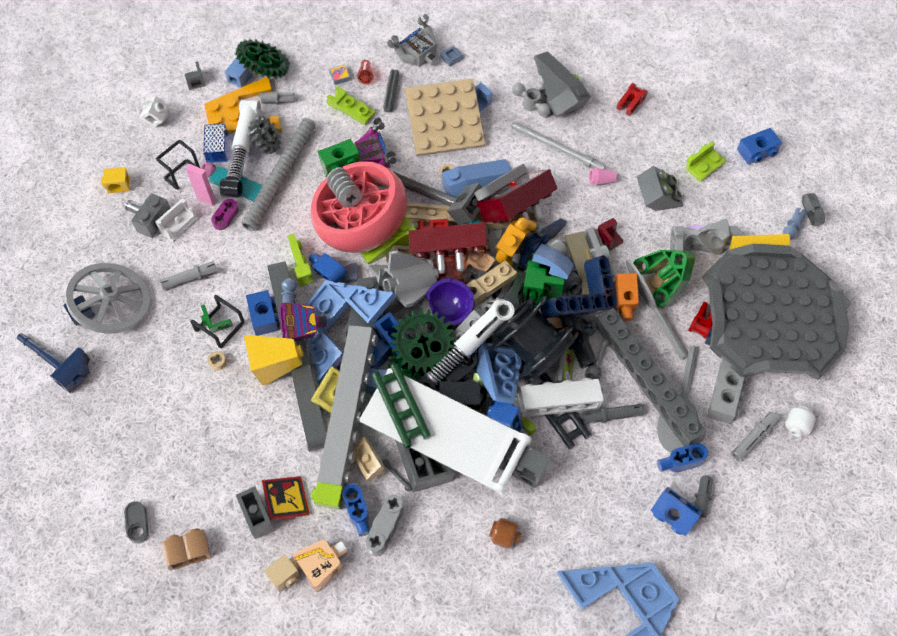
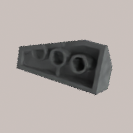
(563, 89)

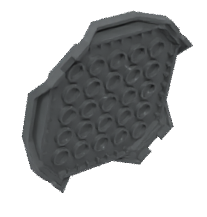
(775, 312)

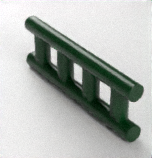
(396, 417)

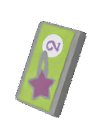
(565, 367)

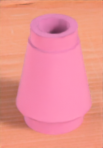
(601, 176)

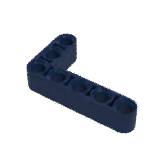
(600, 297)

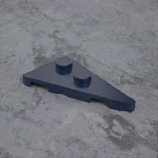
(533, 242)

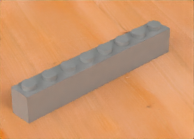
(347, 406)

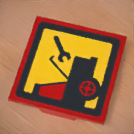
(285, 498)

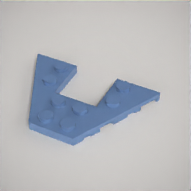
(332, 301)
(639, 585)

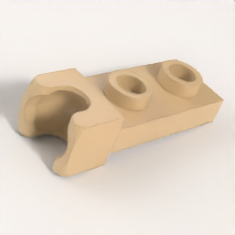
(491, 282)

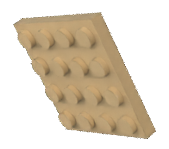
(444, 117)

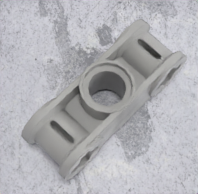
(384, 525)

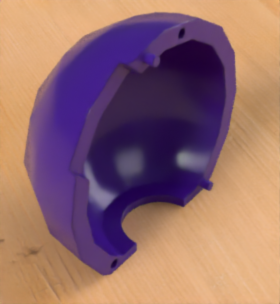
(451, 300)

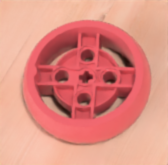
(371, 220)

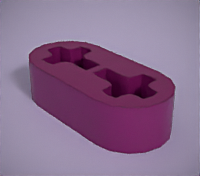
(226, 215)

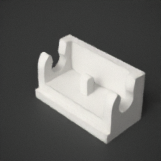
(176, 220)

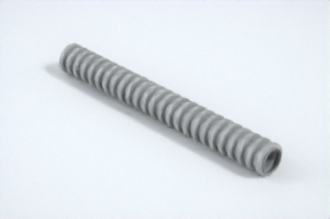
(278, 174)

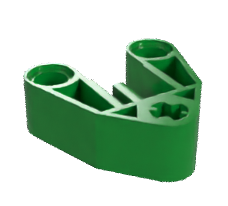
(675, 285)

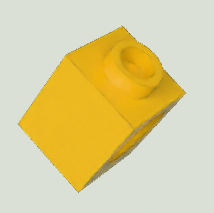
(116, 180)

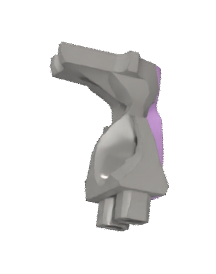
(706, 238)

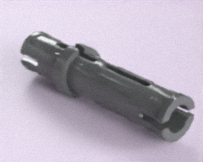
(605, 414)

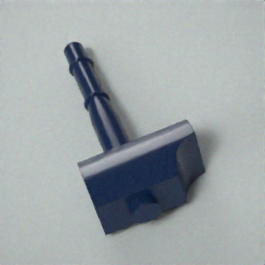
(67, 373)

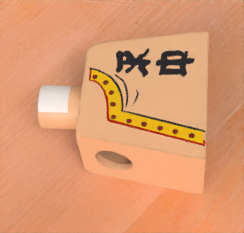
(320, 562)

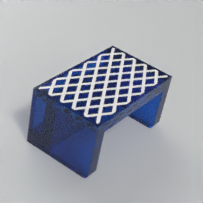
(215, 143)

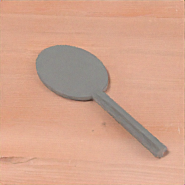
(648, 297)
(665, 434)

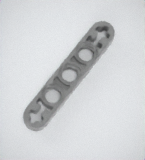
(500, 182)

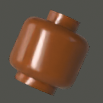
(505, 533)

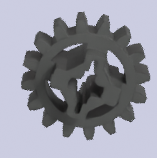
(264, 135)

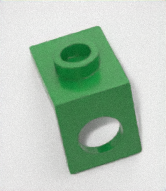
(215, 327)

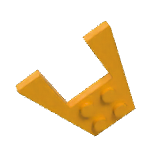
(226, 108)

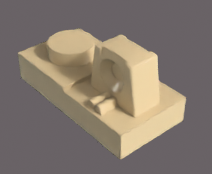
(368, 459)

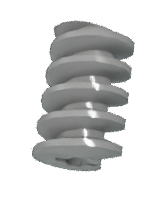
(344, 187)

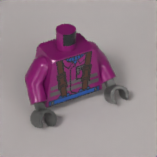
(372, 147)

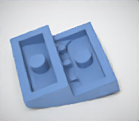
(559, 263)

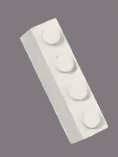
(560, 397)

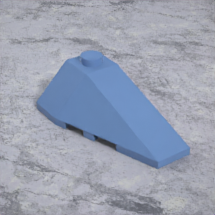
(483, 173)
(498, 371)

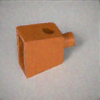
(627, 295)

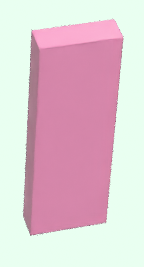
(201, 184)

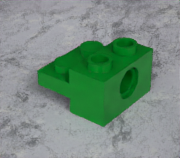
(338, 156)
(535, 282)

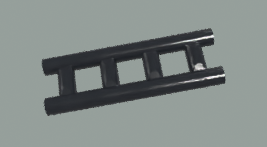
(557, 421)

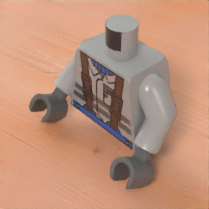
(418, 46)

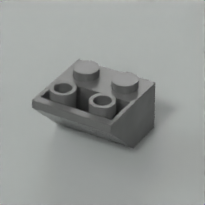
(659, 189)

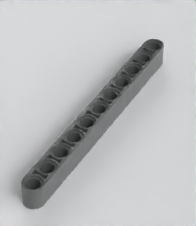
(302, 375)

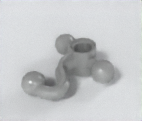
(532, 98)

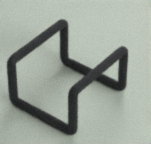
(174, 184)
(196, 326)

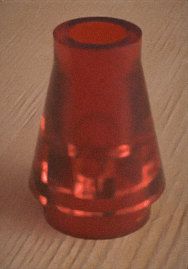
(365, 72)

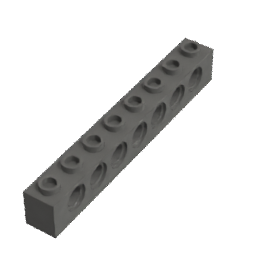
(650, 379)

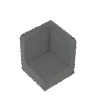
(195, 78)

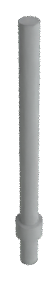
(587, 160)

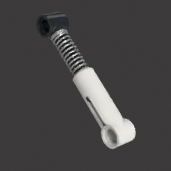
(232, 184)
(469, 342)

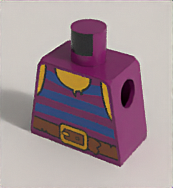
(299, 321)

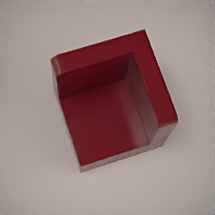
(608, 234)

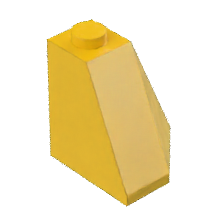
(272, 356)

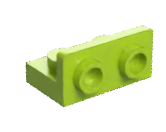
(704, 162)

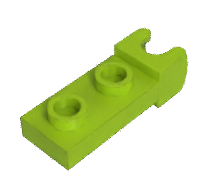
(350, 106)
(302, 267)

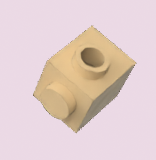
(283, 572)

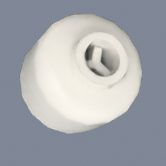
(800, 421)

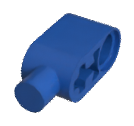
(327, 267)
(687, 463)
(361, 523)

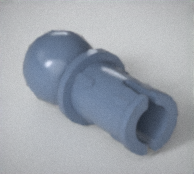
(794, 223)
(288, 287)

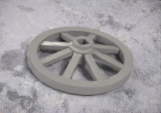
(107, 299)

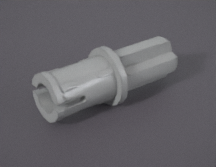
(276, 97)

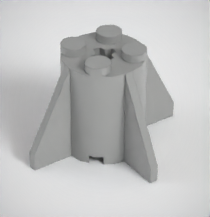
(406, 277)

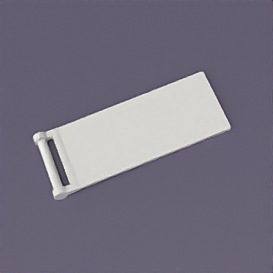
(459, 434)

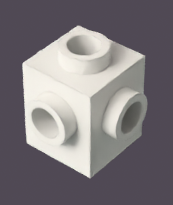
(155, 111)

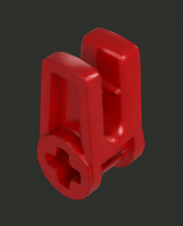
(632, 94)
(699, 324)

